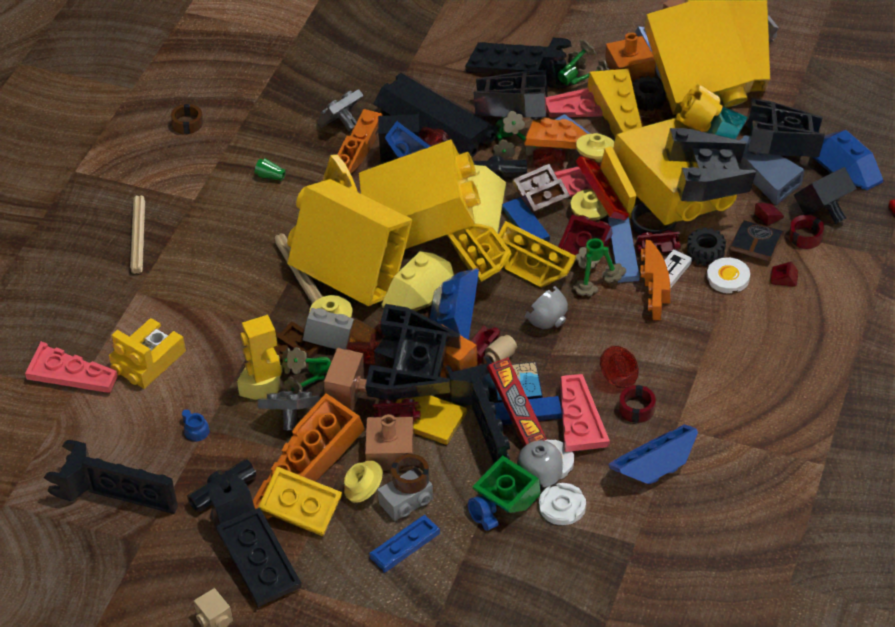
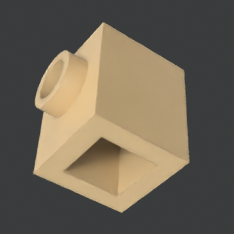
(213, 610)

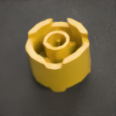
(699, 109)

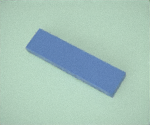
(623, 248)

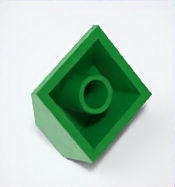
(509, 486)

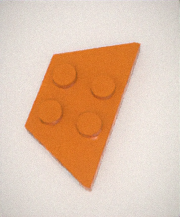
(553, 133)

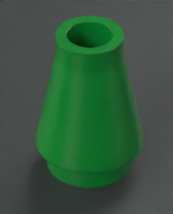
(268, 169)

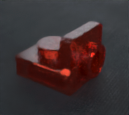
(548, 155)
(366, 348)

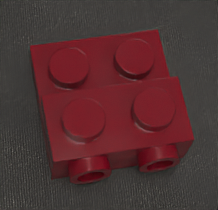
(582, 229)

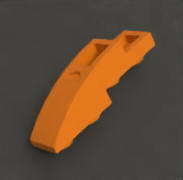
(360, 141)
(656, 277)

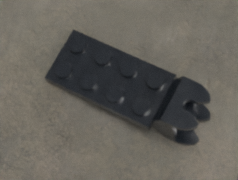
(509, 58)
(473, 388)
(110, 480)
(251, 543)

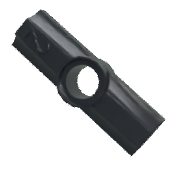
(504, 168)
(200, 499)

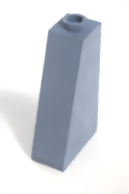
(773, 175)

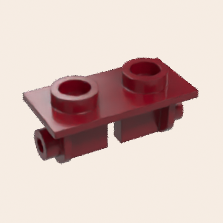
(666, 240)
(483, 339)
(406, 408)

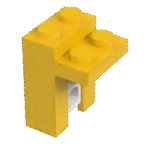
(145, 353)

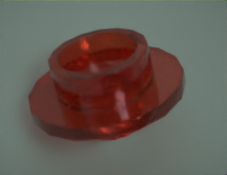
(433, 136)
(619, 366)

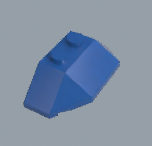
(844, 150)
(455, 302)
(657, 456)

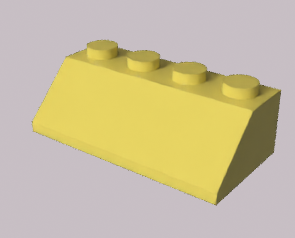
(491, 193)

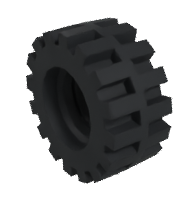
(649, 85)
(706, 237)

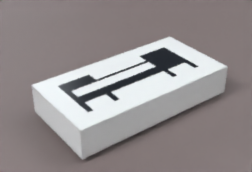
(676, 265)

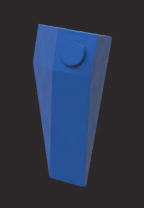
(404, 141)

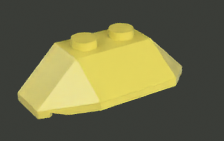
(417, 281)

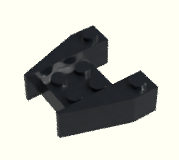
(517, 92)
(783, 130)
(712, 162)
(417, 358)

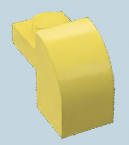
(250, 389)

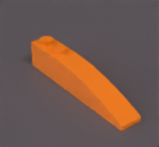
(317, 442)

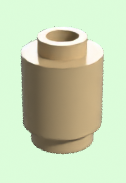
(501, 348)

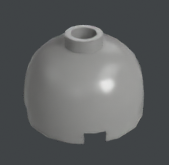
(549, 310)
(542, 461)

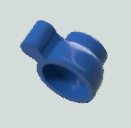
(195, 426)
(482, 511)

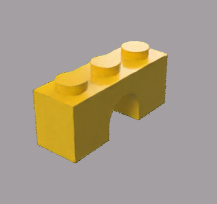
(260, 340)

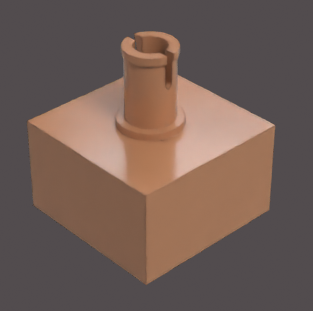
(345, 377)
(389, 439)

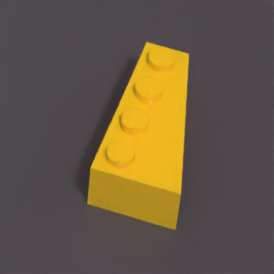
(616, 99)

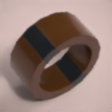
(186, 127)
(414, 485)

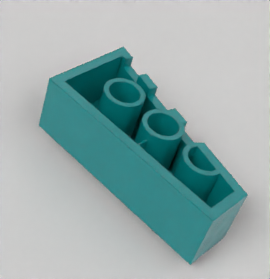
(727, 123)

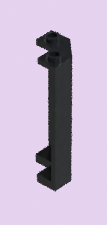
(436, 111)

